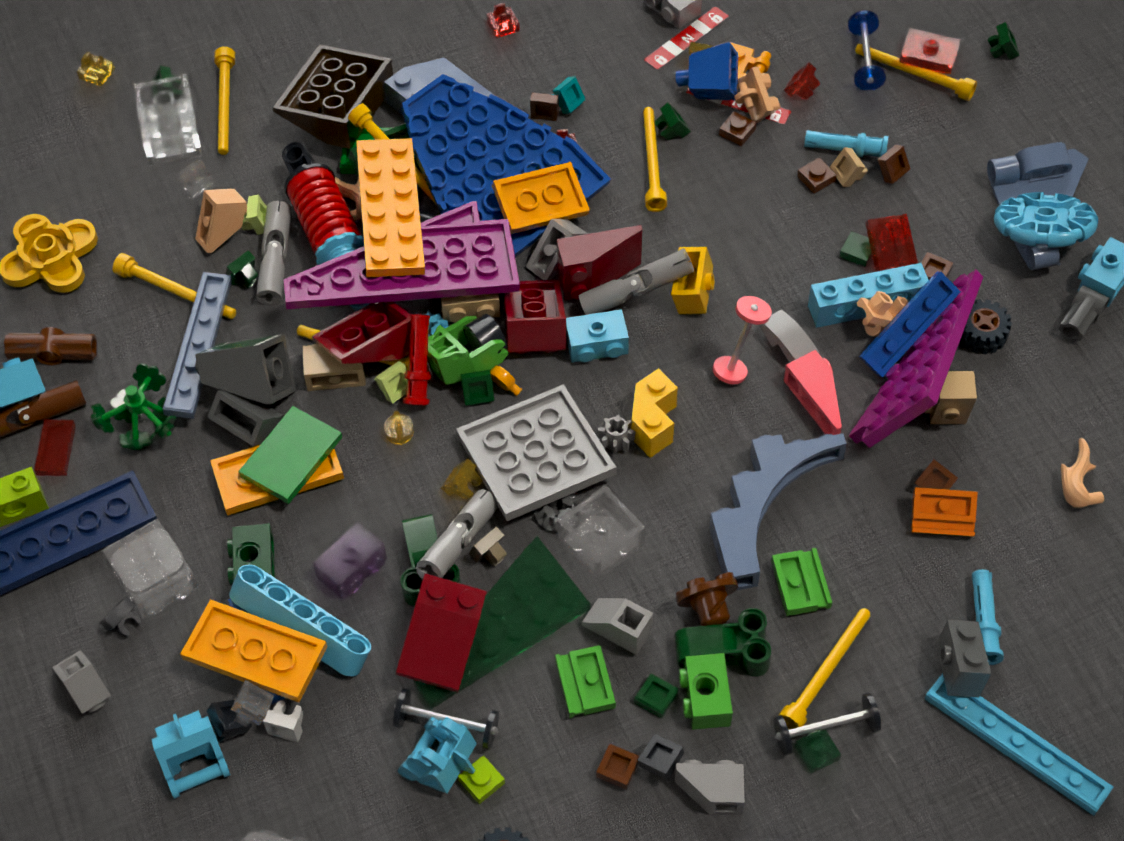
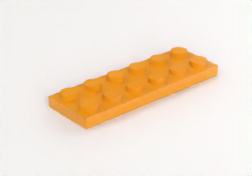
(390, 208)

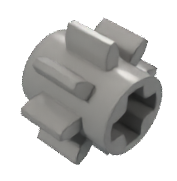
(616, 434)

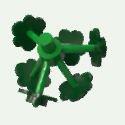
(132, 404)

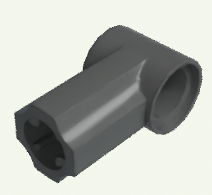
(1085, 308)

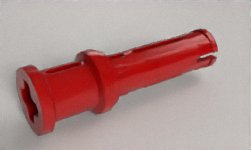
(417, 375)

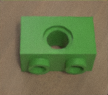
(710, 673)

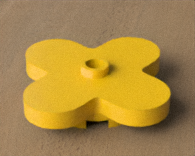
(48, 253)

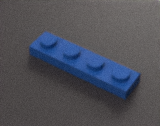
(909, 324)

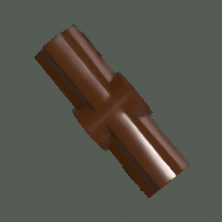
(50, 346)

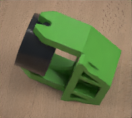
(450, 358)

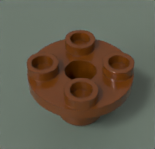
(709, 598)

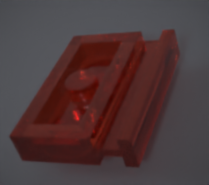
(891, 242)

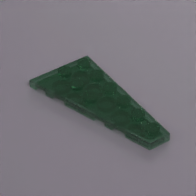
(517, 613)

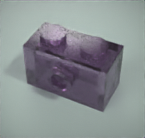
(350, 561)

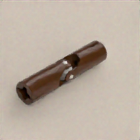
(42, 407)

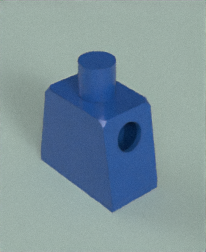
(712, 73)

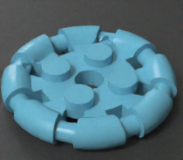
(1046, 219)

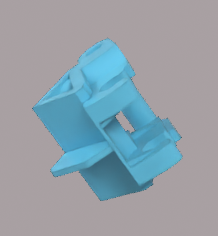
(182, 741)
(440, 767)

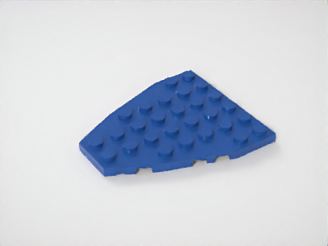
(474, 139)

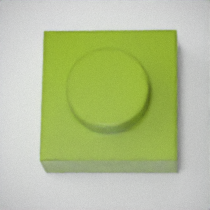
(484, 780)

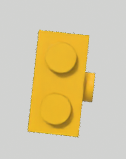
(692, 291)

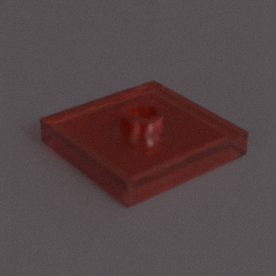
(929, 51)

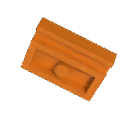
(944, 511)

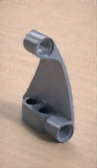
(1037, 169)

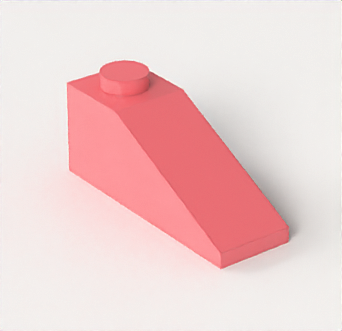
(814, 386)

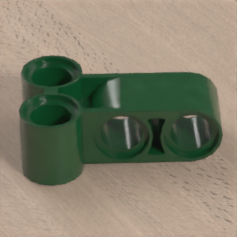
(419, 537)
(731, 639)

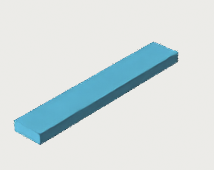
(1023, 747)

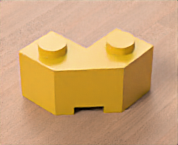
(652, 401)

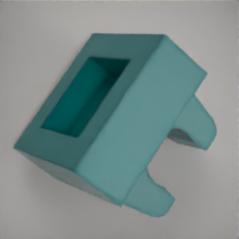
(569, 94)

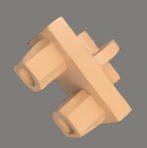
(755, 96)
(880, 311)

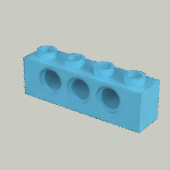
(837, 299)

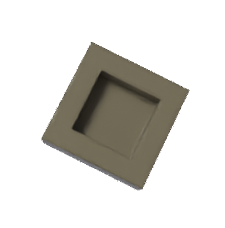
(489, 548)

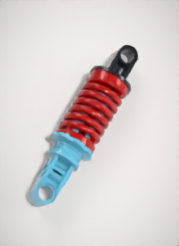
(320, 207)

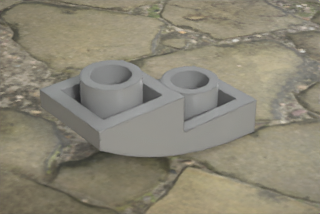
(787, 334)

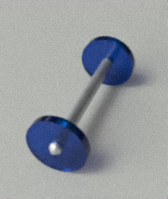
(871, 76)

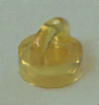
(398, 428)

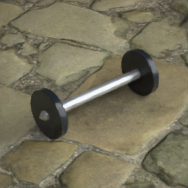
(402, 709)
(870, 713)

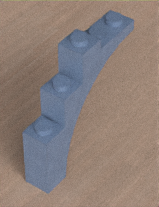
(775, 468)

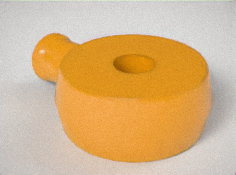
(504, 380)

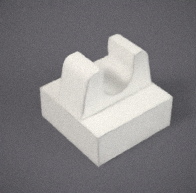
(284, 725)

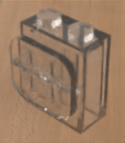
(150, 568)

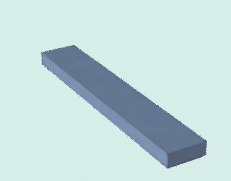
(199, 336)

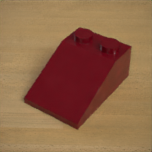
(597, 258)
(535, 317)
(368, 335)
(441, 632)

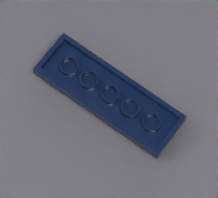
(72, 530)

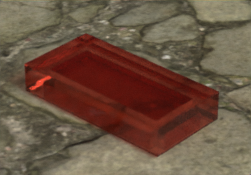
(55, 448)

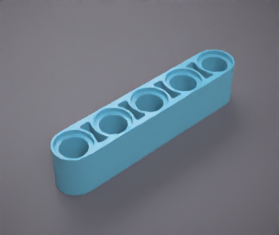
(274, 601)

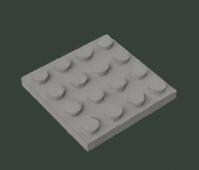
(536, 452)

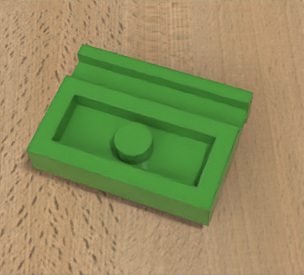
(801, 581)
(585, 681)

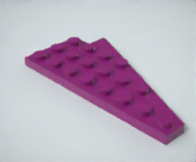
(459, 260)
(920, 375)

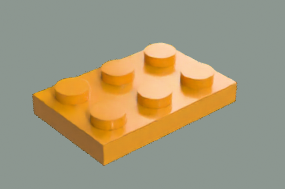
(539, 196)

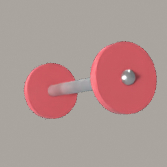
(752, 311)

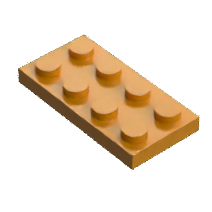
(242, 495)
(254, 650)

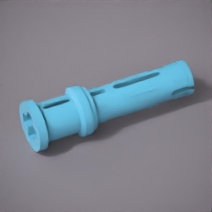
(860, 144)
(986, 615)

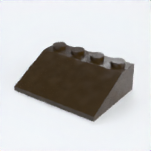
(330, 88)

